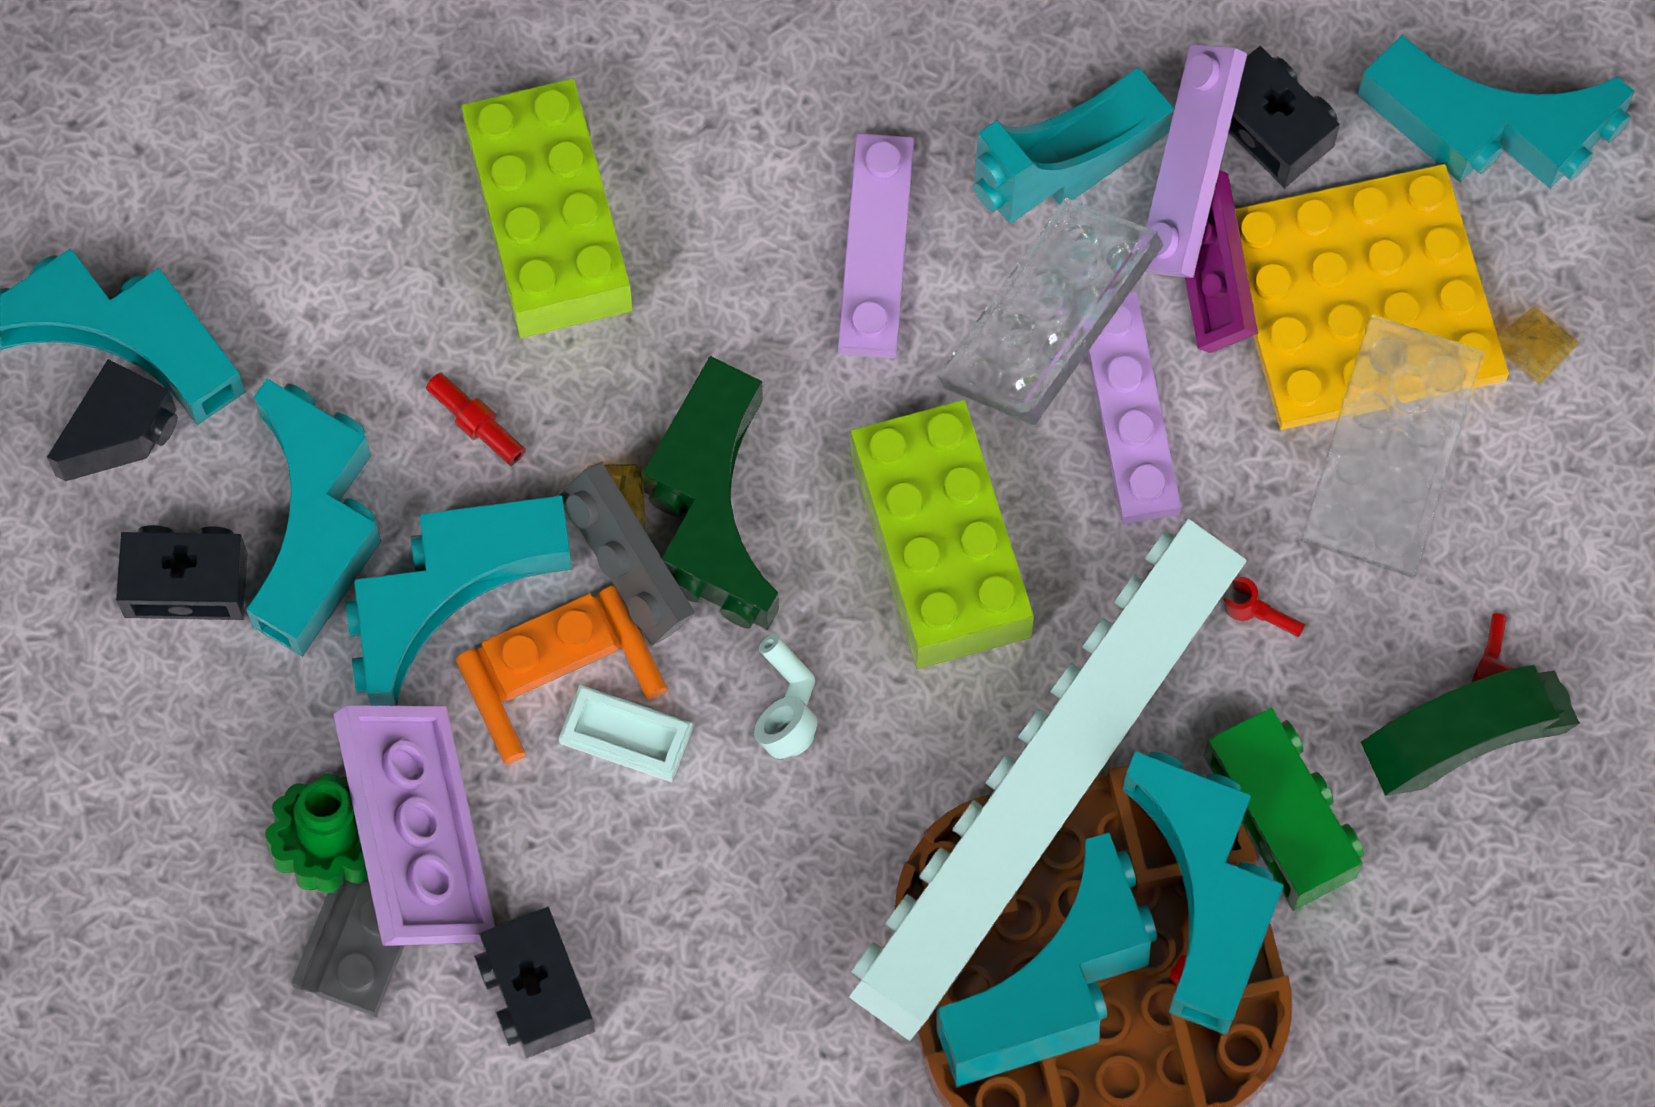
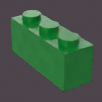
(1287, 808)

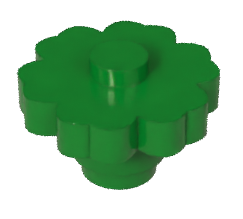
(317, 835)

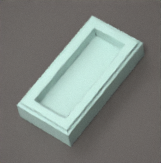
(625, 733)

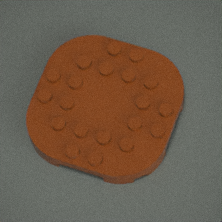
(1142, 1049)

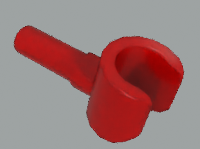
(1259, 609)
(1489, 664)

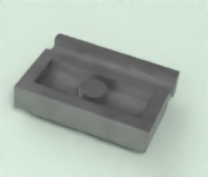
(346, 952)

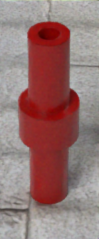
(475, 419)

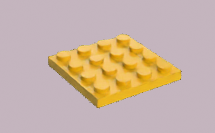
(1353, 253)

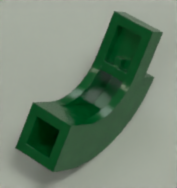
(1466, 725)

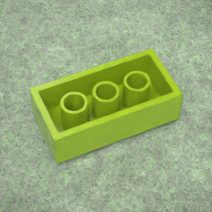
(547, 208)
(941, 534)

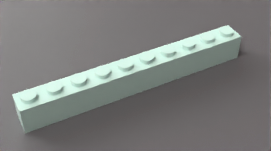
(1046, 781)

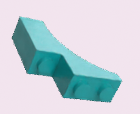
(1473, 123)
(1071, 151)
(142, 325)
(324, 538)
(462, 558)
(1225, 902)
(1055, 997)

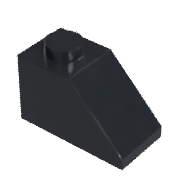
(114, 424)

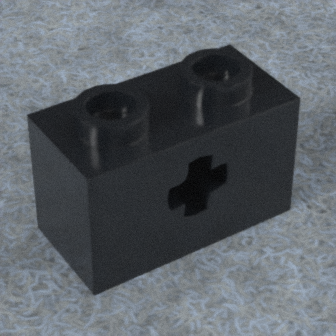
(1280, 142)
(207, 591)
(526, 948)

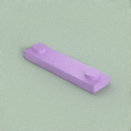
(1193, 156)
(876, 246)

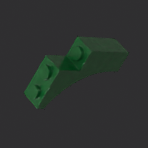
(694, 476)

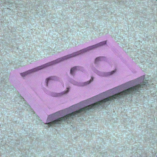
(414, 824)

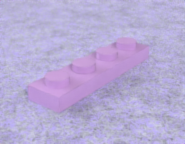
(1133, 418)

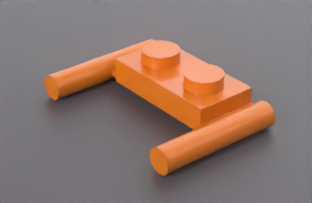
(548, 650)

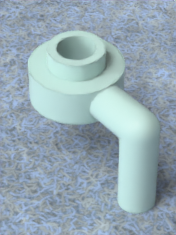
(787, 724)

